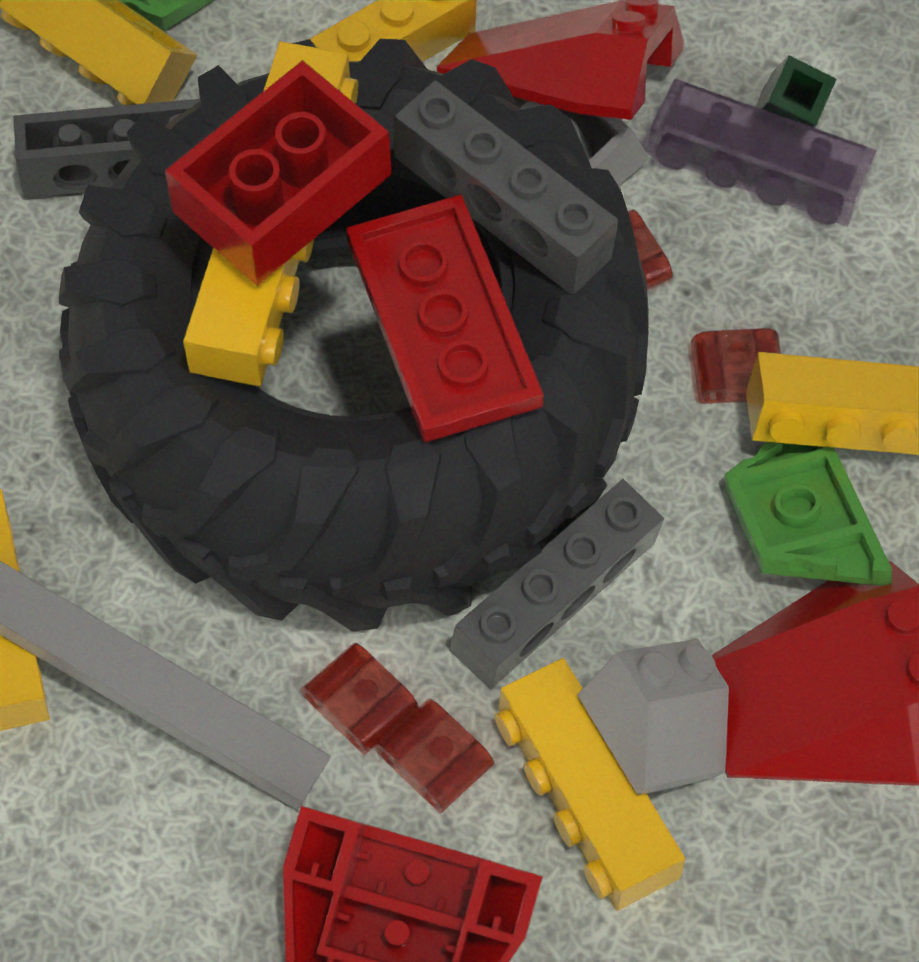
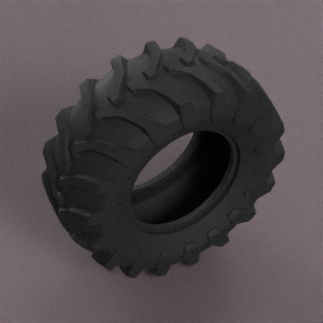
(320, 503)

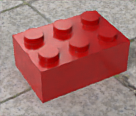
(279, 172)

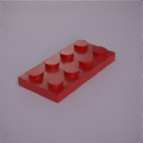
(444, 318)

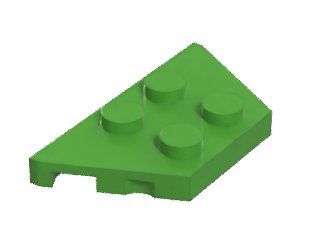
(805, 516)

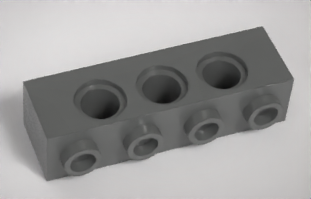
(80, 147)
(504, 187)
(555, 584)

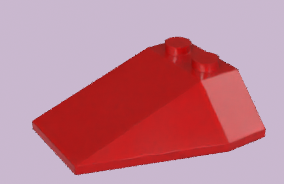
(580, 58)
(828, 688)
(397, 898)

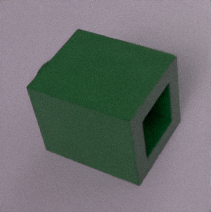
(797, 92)

